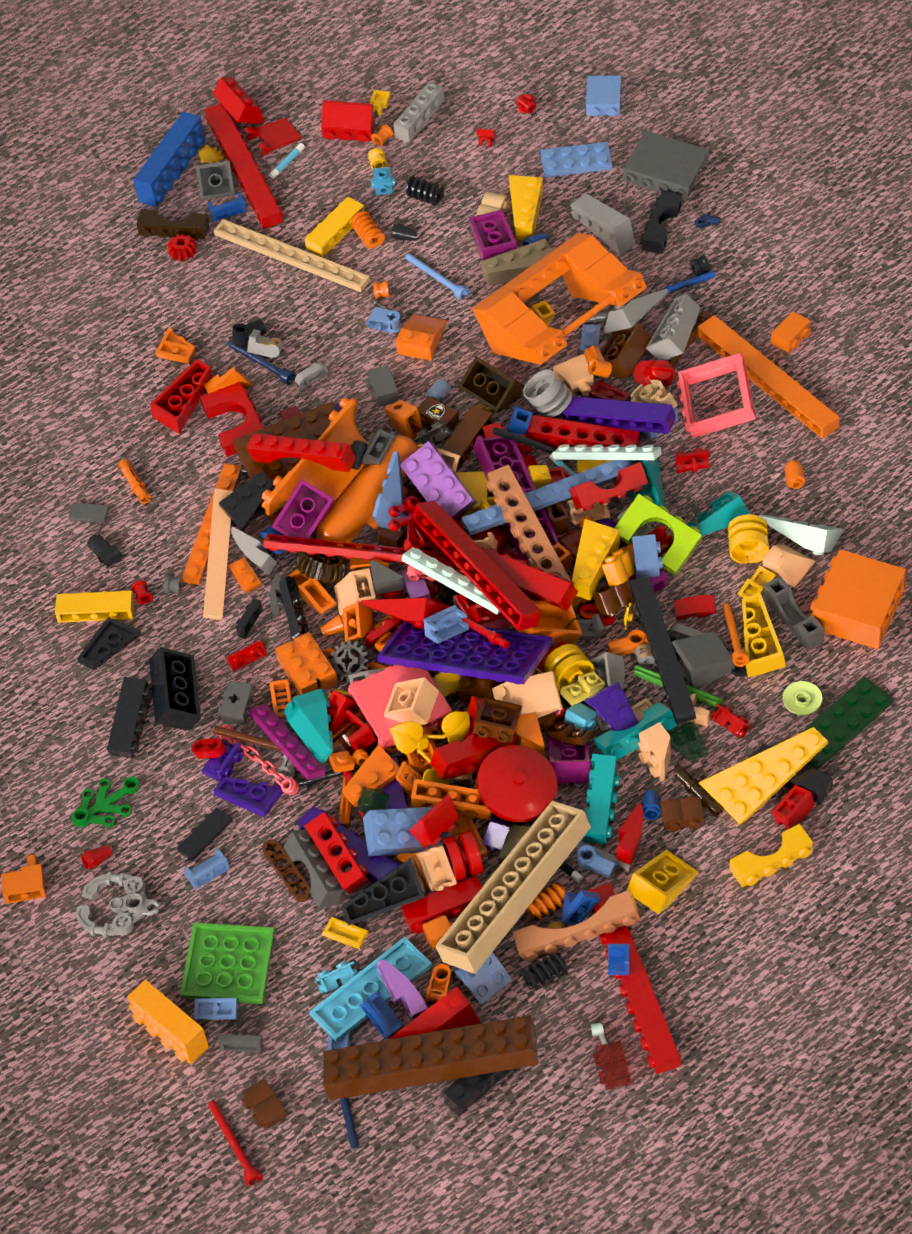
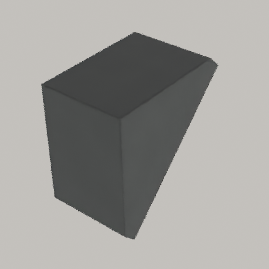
(385, 579)

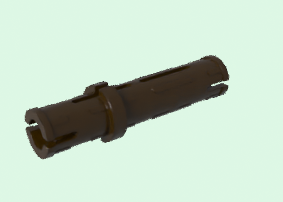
(692, 786)

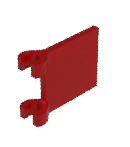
(273, 135)

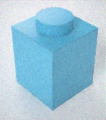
(581, 716)

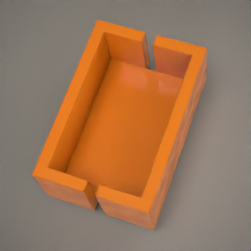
(556, 624)
(305, 664)

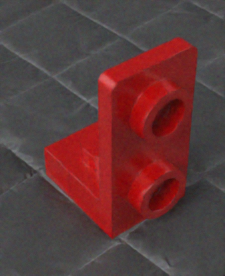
(364, 736)

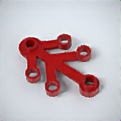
(409, 507)

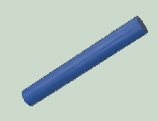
(700, 278)

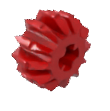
(181, 247)

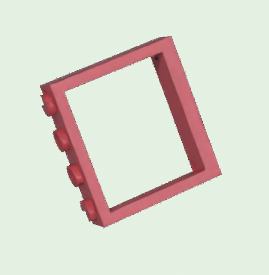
(708, 371)

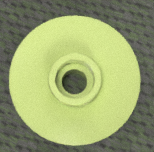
(802, 691)

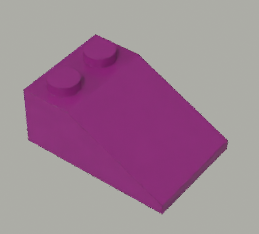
(492, 234)
(303, 511)
(569, 761)

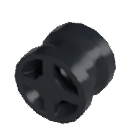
(700, 265)

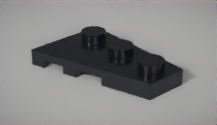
(245, 500)
(107, 642)

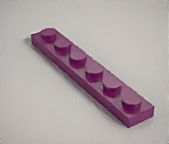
(287, 742)

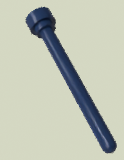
(284, 375)

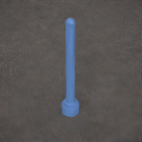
(458, 290)

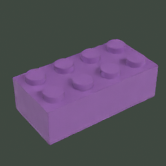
(438, 480)

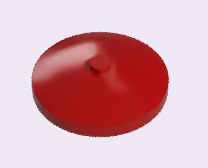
(516, 783)

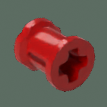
(141, 591)

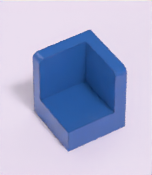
(618, 959)

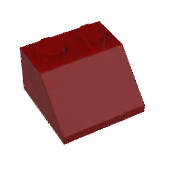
(435, 822)

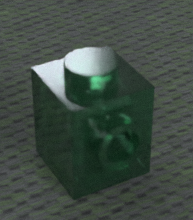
(372, 800)

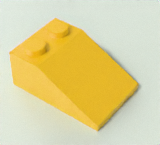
(661, 881)

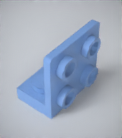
(486, 981)

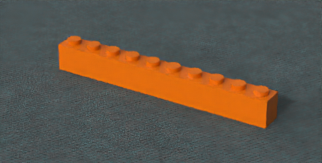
(770, 377)

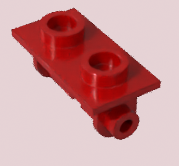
(246, 655)
(737, 724)

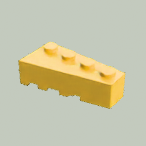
(526, 200)
(595, 545)
(760, 638)

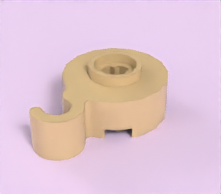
(653, 393)

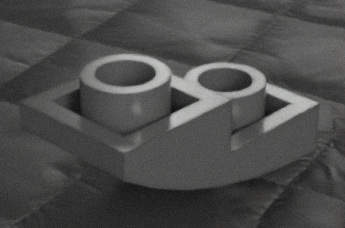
(275, 595)

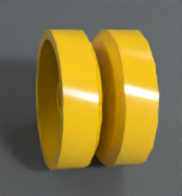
(568, 664)

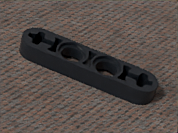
(293, 607)

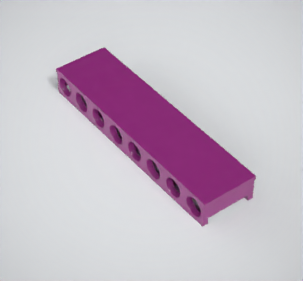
(496, 453)

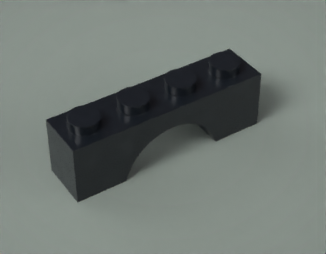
(666, 207)

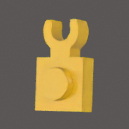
(380, 100)

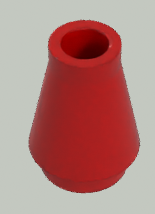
(95, 856)

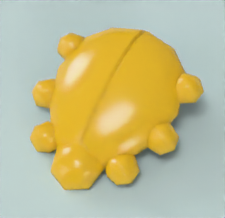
(210, 155)
(628, 615)

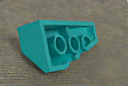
(654, 487)
(721, 513)
(310, 721)

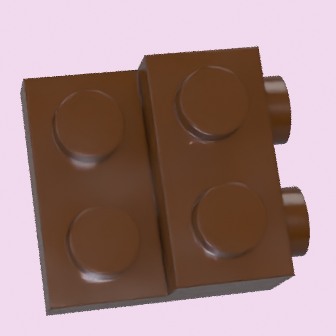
(497, 719)

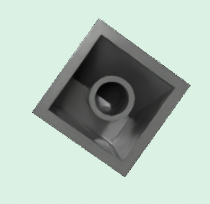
(703, 658)

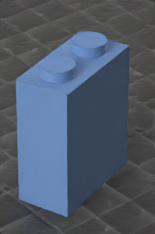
(603, 95)

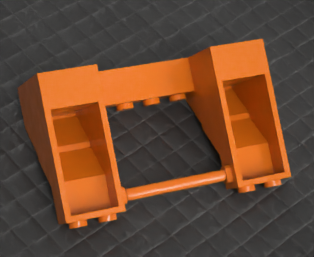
(589, 275)

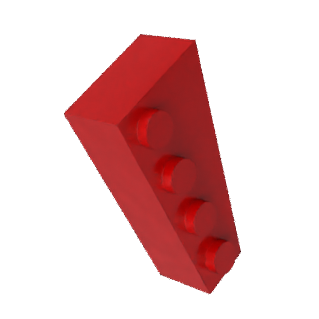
(181, 397)

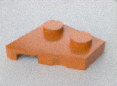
(175, 348)

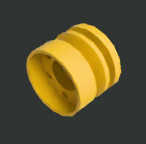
(748, 538)

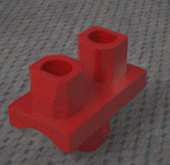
(692, 460)

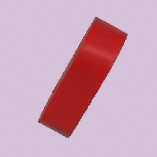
(594, 610)
(208, 748)

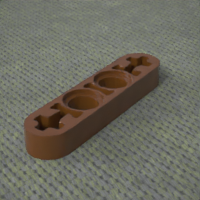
(284, 872)

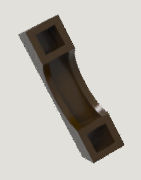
(151, 224)

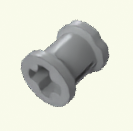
(287, 768)

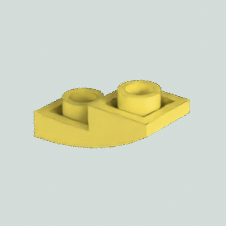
(582, 689)

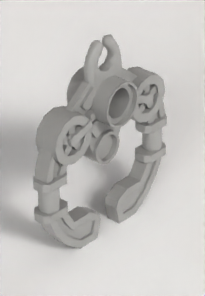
(129, 907)

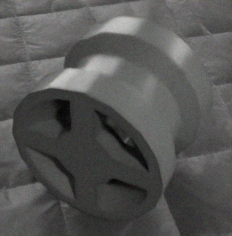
(173, 584)

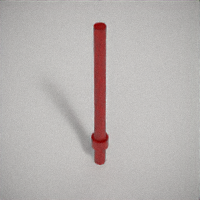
(492, 636)

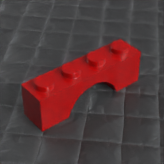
(628, 479)

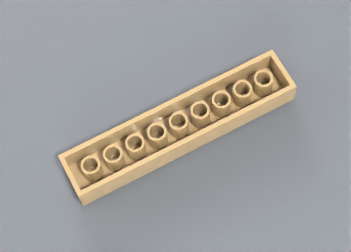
(513, 887)

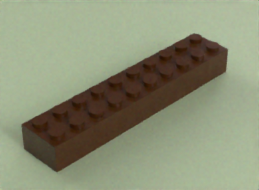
(430, 1057)

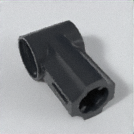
(241, 332)
(103, 550)

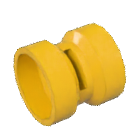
(377, 158)

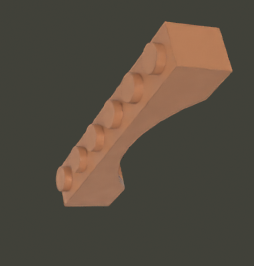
(617, 912)

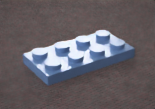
(576, 159)

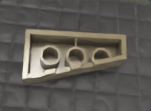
(512, 263)

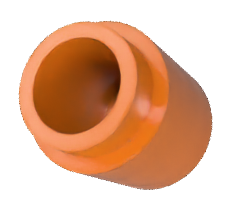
(794, 474)

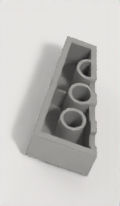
(604, 222)
(675, 329)

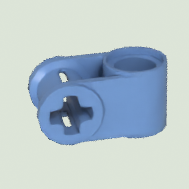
(383, 319)

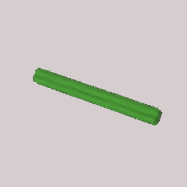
(701, 696)

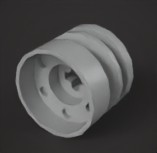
(547, 393)

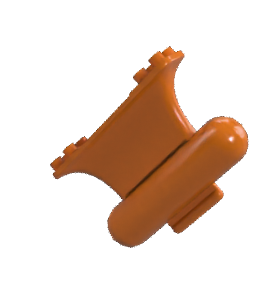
(353, 491)

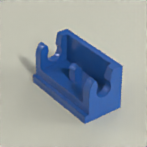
(227, 209)
(381, 1014)

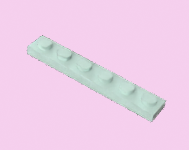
(612, 452)
(447, 576)

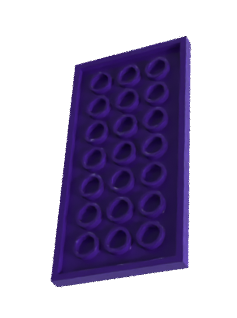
(468, 653)

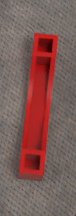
(329, 454)

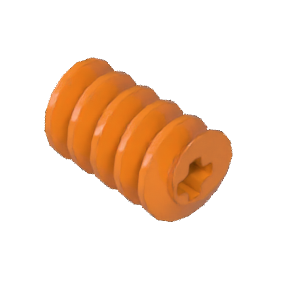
(367, 230)
(547, 900)

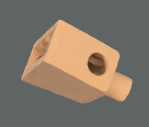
(575, 375)

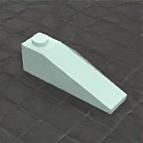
(813, 537)

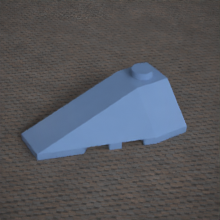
(392, 493)

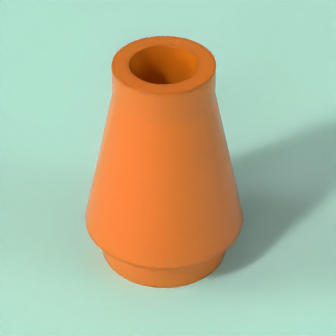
(334, 626)

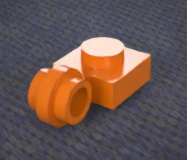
(344, 762)

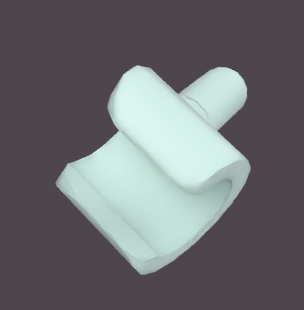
(597, 1029)

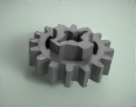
(350, 653)

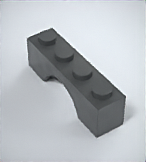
(781, 599)
(324, 885)

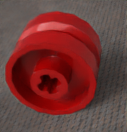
(463, 855)

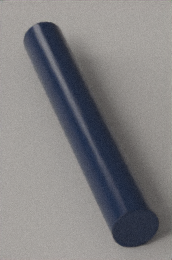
(349, 1123)

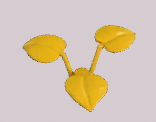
(410, 736)

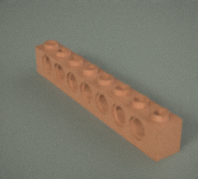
(505, 478)

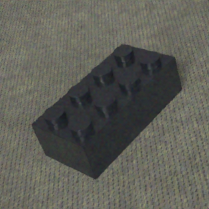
(174, 689)

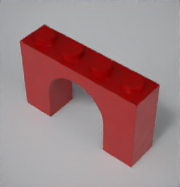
(232, 399)

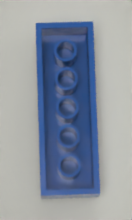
(169, 159)

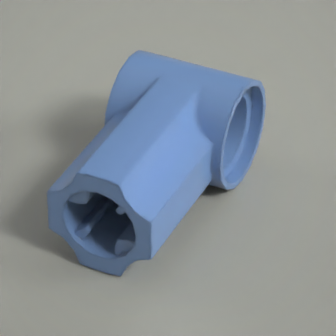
(596, 861)

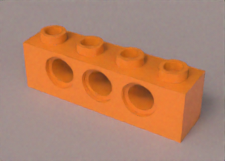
(464, 799)

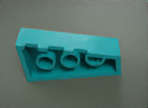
(601, 798)

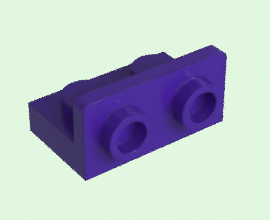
(223, 765)

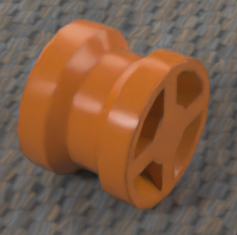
(381, 289)

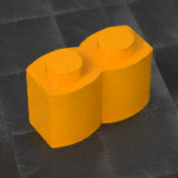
(618, 567)

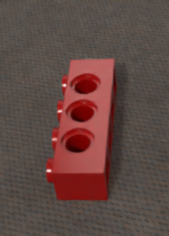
(318, 830)

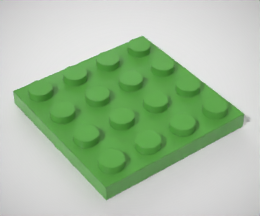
(228, 962)

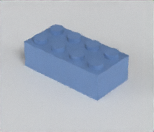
(389, 831)

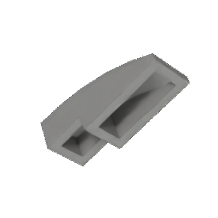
(254, 550)

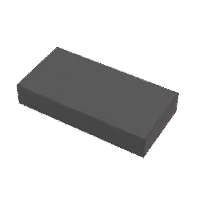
(88, 512)
(243, 1043)

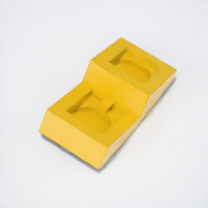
(756, 583)

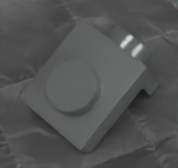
(591, 627)

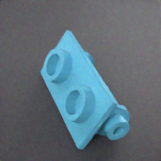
(328, 979)

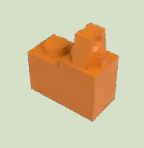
(24, 884)

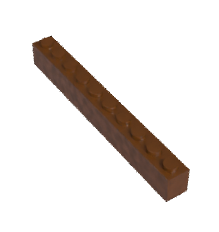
(460, 443)

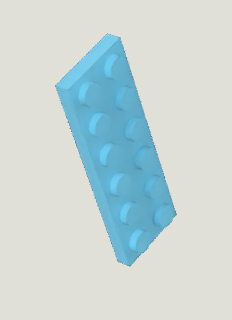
(341, 1010)

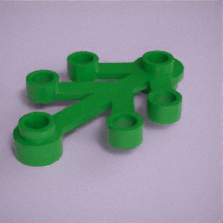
(104, 804)

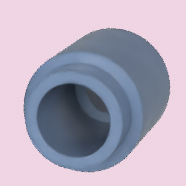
(439, 390)

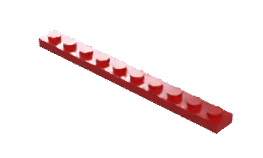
(347, 549)

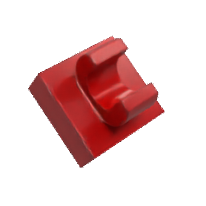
(486, 135)

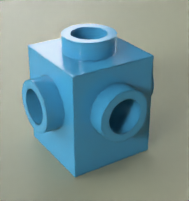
(382, 181)

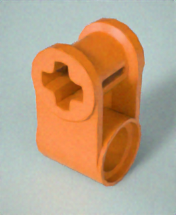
(439, 987)

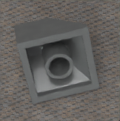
(215, 180)

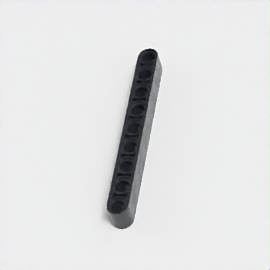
(662, 650)

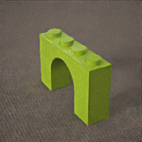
(645, 511)

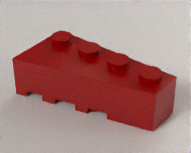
(464, 757)

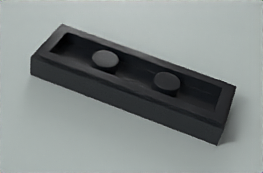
(204, 834)

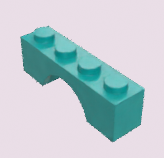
(625, 741)

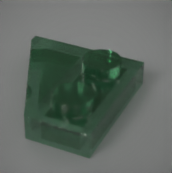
(687, 741)

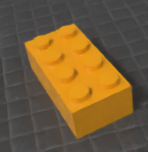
(167, 1022)

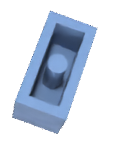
(646, 556)

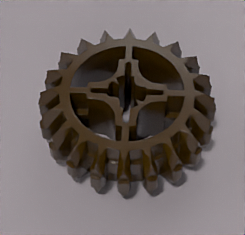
(321, 567)

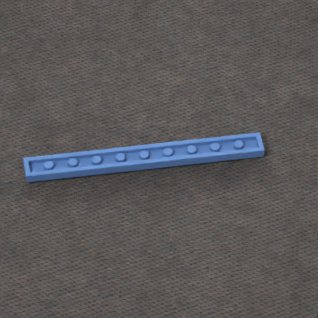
(546, 495)

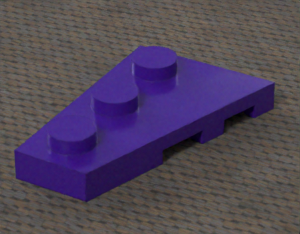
(250, 796)

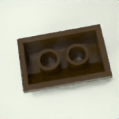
(490, 385)

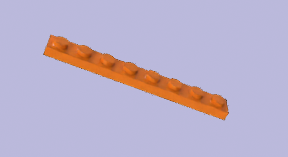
(199, 555)

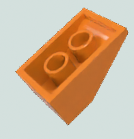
(420, 336)

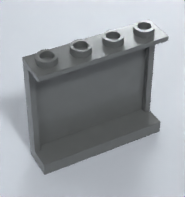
(664, 164)

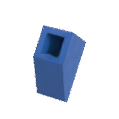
(519, 420)

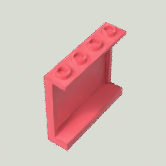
(374, 694)

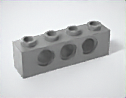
(419, 112)

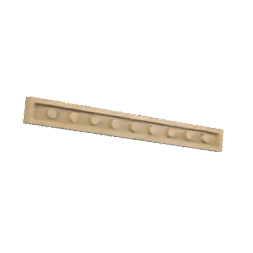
(292, 255)

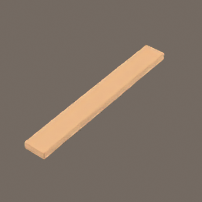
(217, 558)

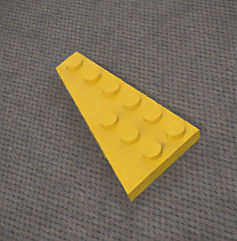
(755, 780)

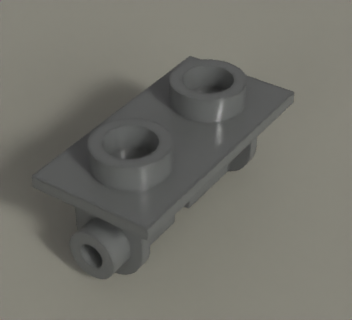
(438, 431)

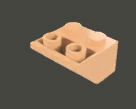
(354, 588)
(655, 750)

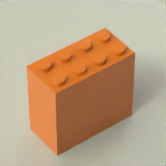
(858, 598)

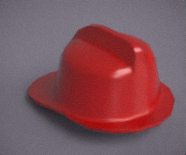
(654, 370)

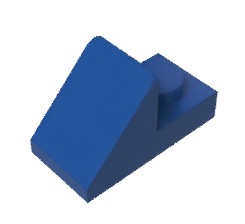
(578, 906)

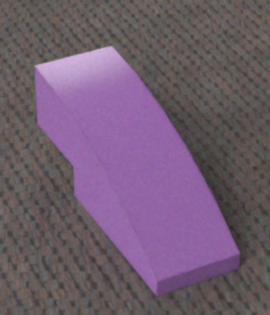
(401, 989)

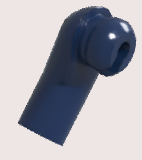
(706, 220)

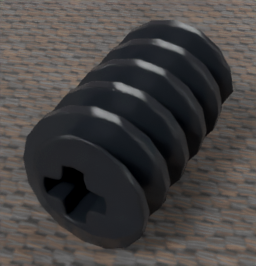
(424, 191)
(544, 970)

